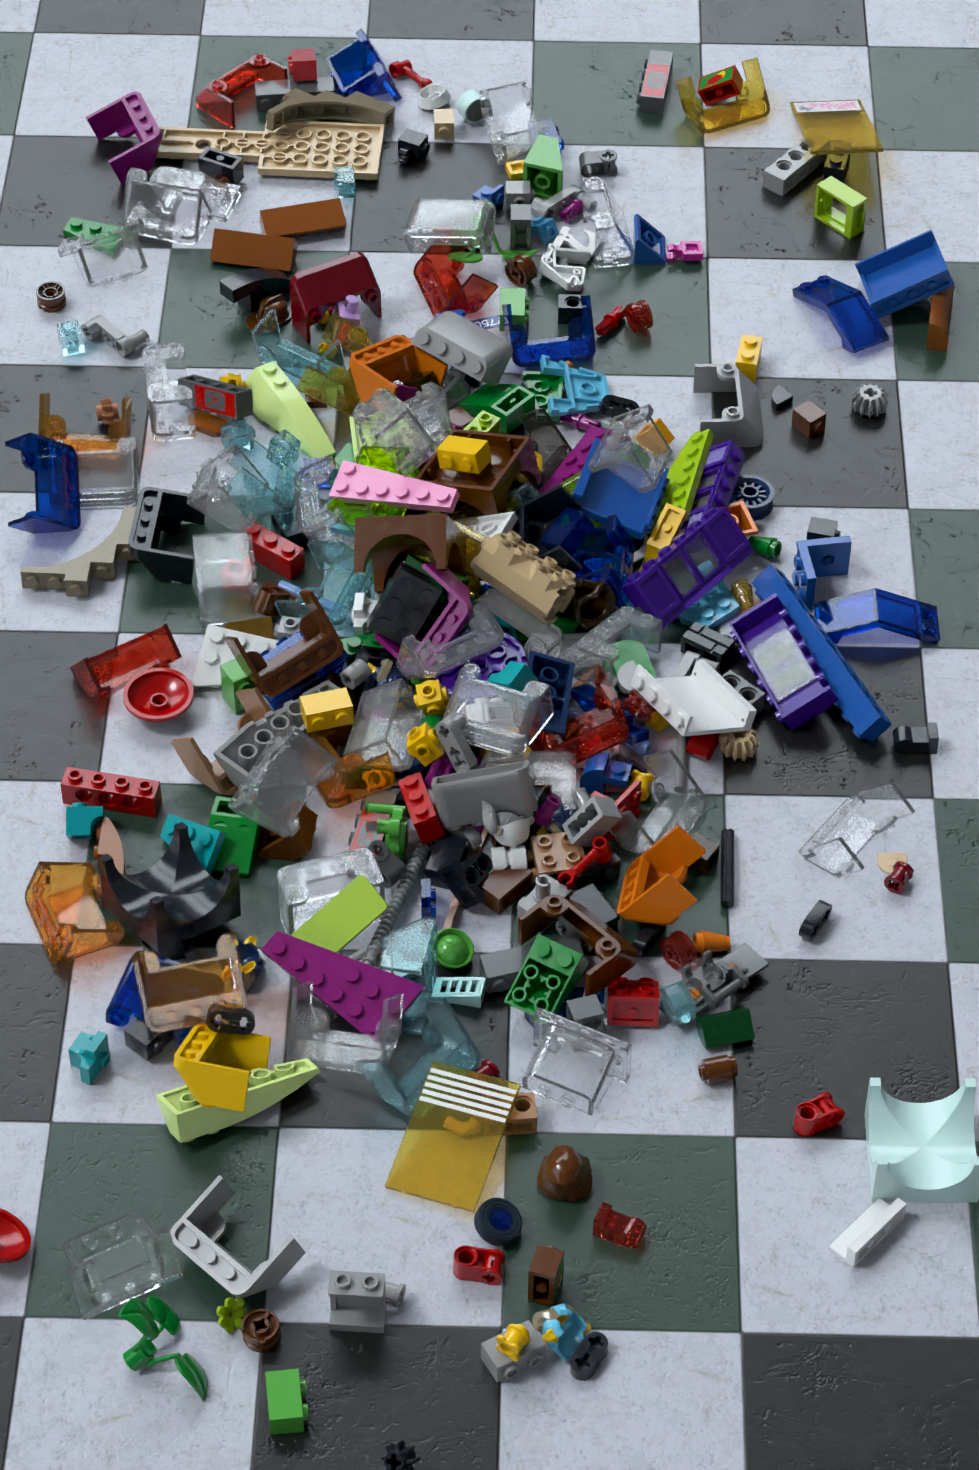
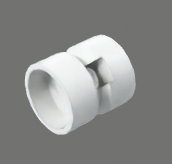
(508, 859)

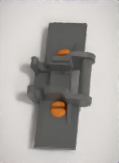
(731, 970)

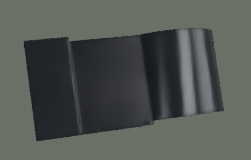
(916, 739)

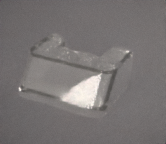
(597, 644)

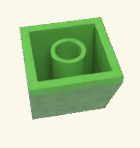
(544, 167)

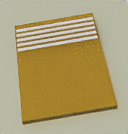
(453, 1136)

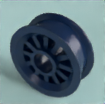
(756, 494)

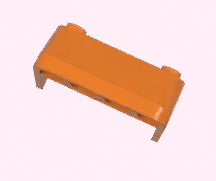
(391, 361)
(654, 880)

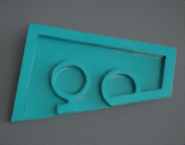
(204, 840)

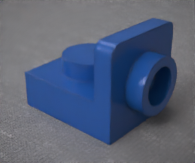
(495, 195)

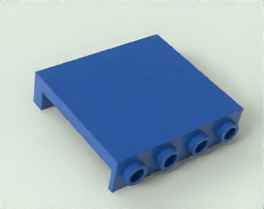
(904, 274)
(606, 495)

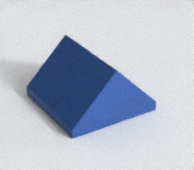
(647, 243)

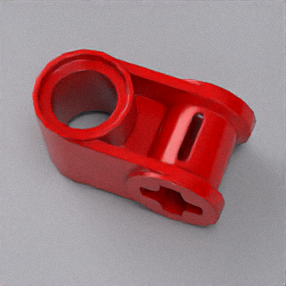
(702, 745)
(817, 1115)
(478, 1265)

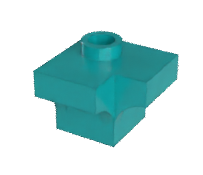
(513, 676)
(82, 819)
(90, 1055)

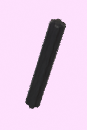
(727, 868)

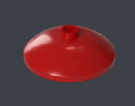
(158, 695)
(14, 1238)

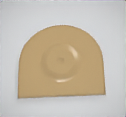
(887, 860)

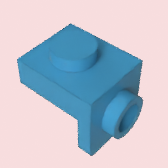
(545, 228)

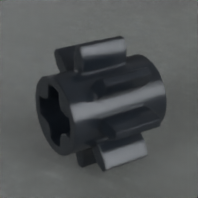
(399, 1456)

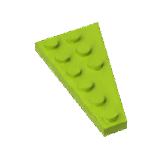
(686, 474)

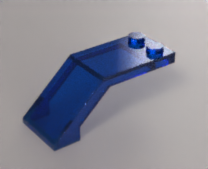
(846, 310)
(878, 609)

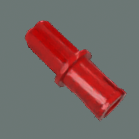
(610, 321)

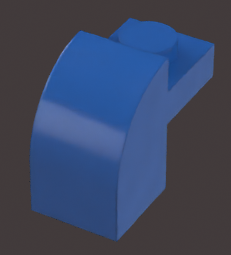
(602, 771)

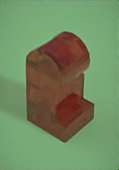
(618, 1227)

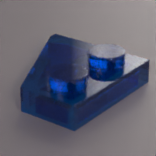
(428, 899)

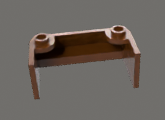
(297, 662)
(613, 950)

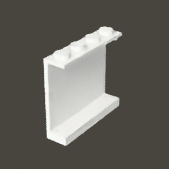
(696, 702)

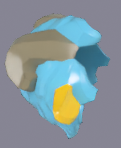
(561, 1329)

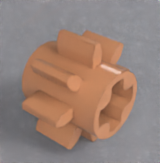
(107, 411)

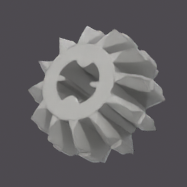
(869, 400)

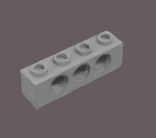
(791, 168)

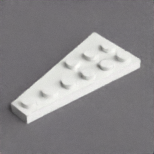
(216, 652)

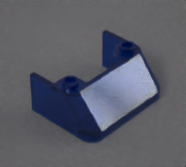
(575, 346)
(55, 484)

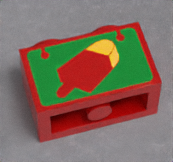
(720, 85)

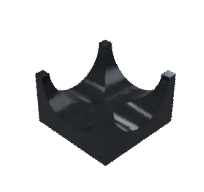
(172, 897)

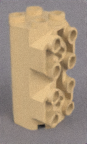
(523, 576)

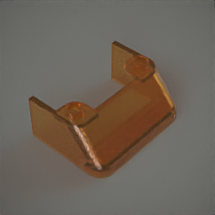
(55, 426)
(353, 775)

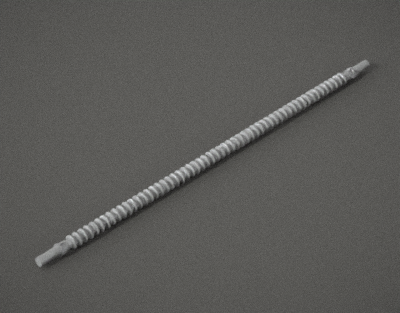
(398, 898)

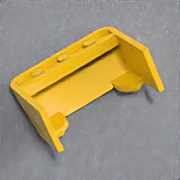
(219, 1065)

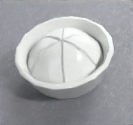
(433, 97)

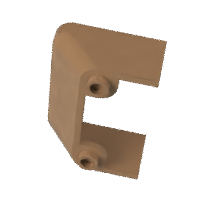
(212, 773)

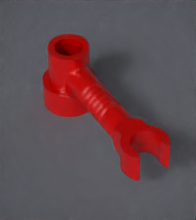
(402, 68)
(600, 853)

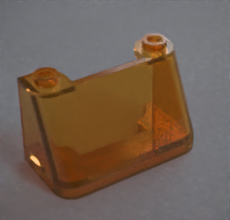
(67, 911)

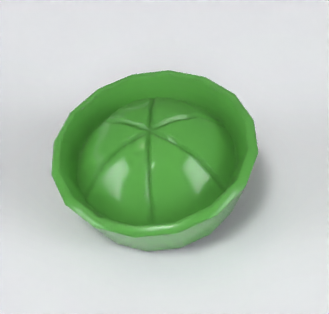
(454, 948)

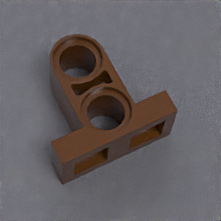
(266, 597)

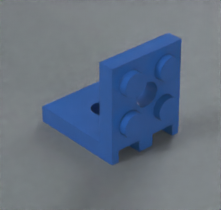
(809, 563)

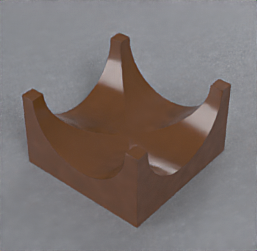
(491, 486)
(391, 539)

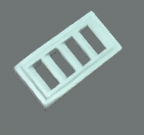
(466, 998)

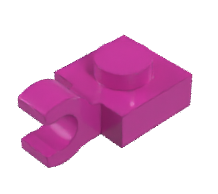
(687, 250)

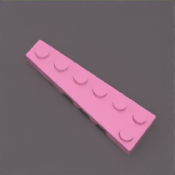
(366, 484)

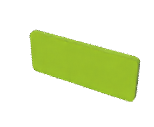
(344, 916)

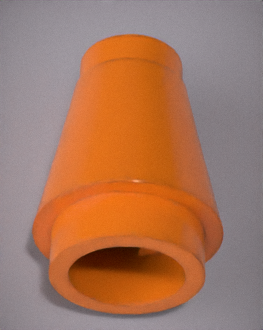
(710, 941)

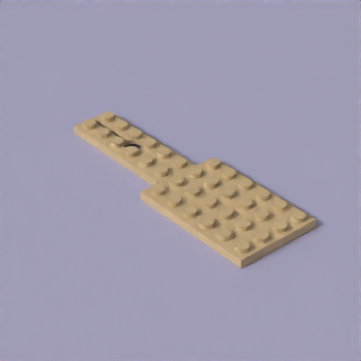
(290, 150)

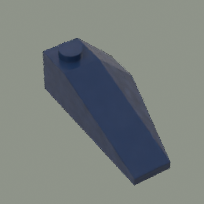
(559, 675)

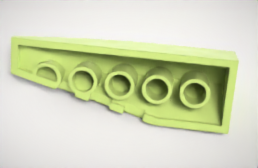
(283, 408)
(190, 1120)

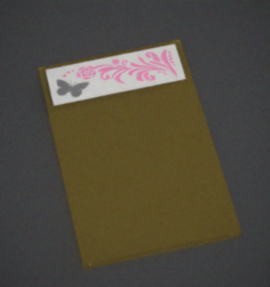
(836, 127)

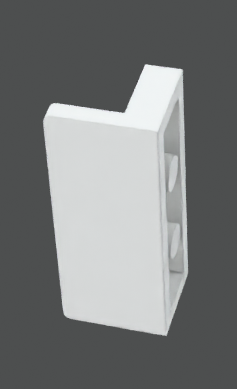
(868, 1231)

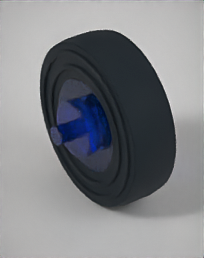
(498, 1221)

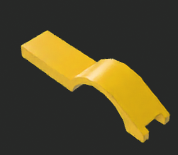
(664, 531)

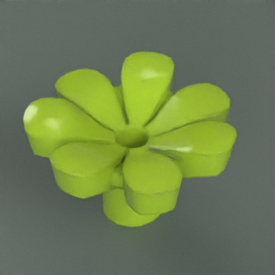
(231, 1314)

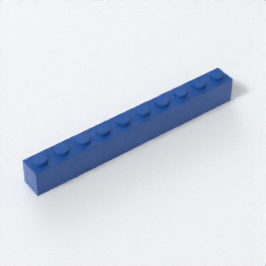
(854, 699)

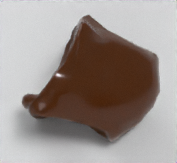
(565, 1175)

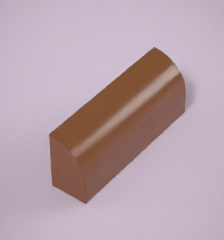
(303, 218)
(253, 249)
(940, 320)

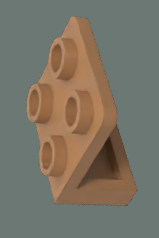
(552, 854)

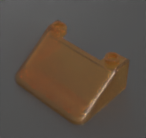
(186, 991)

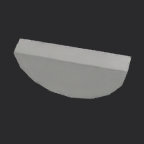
(625, 676)

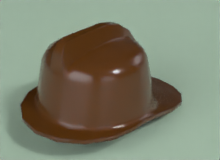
(276, 302)

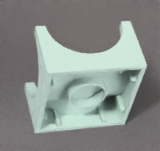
(922, 1147)

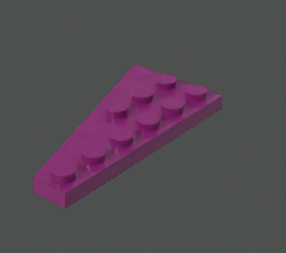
(575, 460)
(340, 982)

